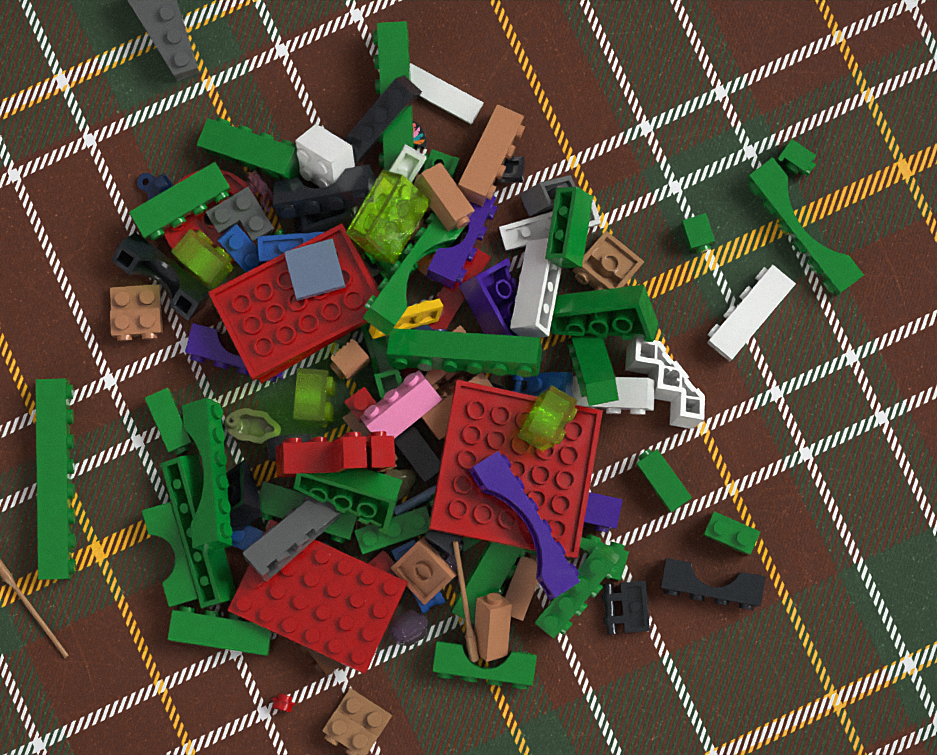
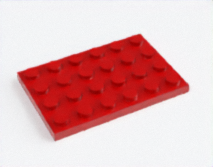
(275, 327)
(323, 603)

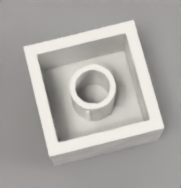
(323, 156)

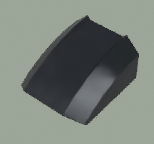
(323, 221)
(243, 496)

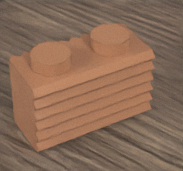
(349, 360)

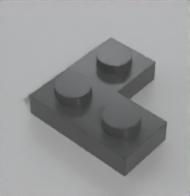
(244, 209)

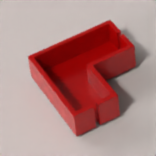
(349, 451)

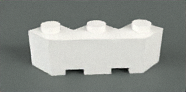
(670, 381)

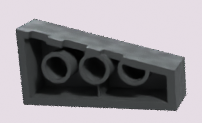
(169, 34)
(290, 536)

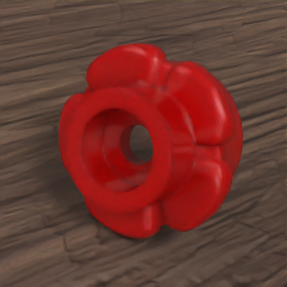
(283, 703)

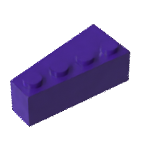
(492, 298)

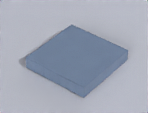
(314, 269)

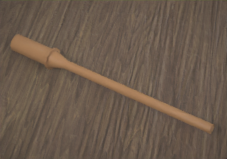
(8, 578)
(470, 635)

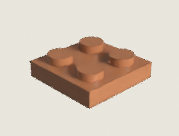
(423, 571)

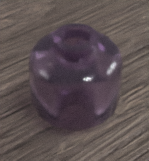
(408, 628)

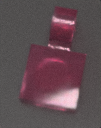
(256, 185)

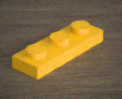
(415, 316)

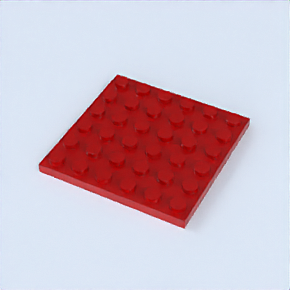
(557, 479)

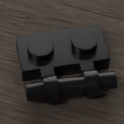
(634, 607)

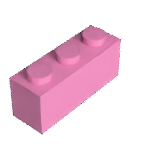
(402, 406)

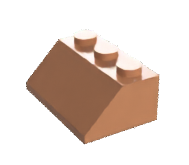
(437, 417)

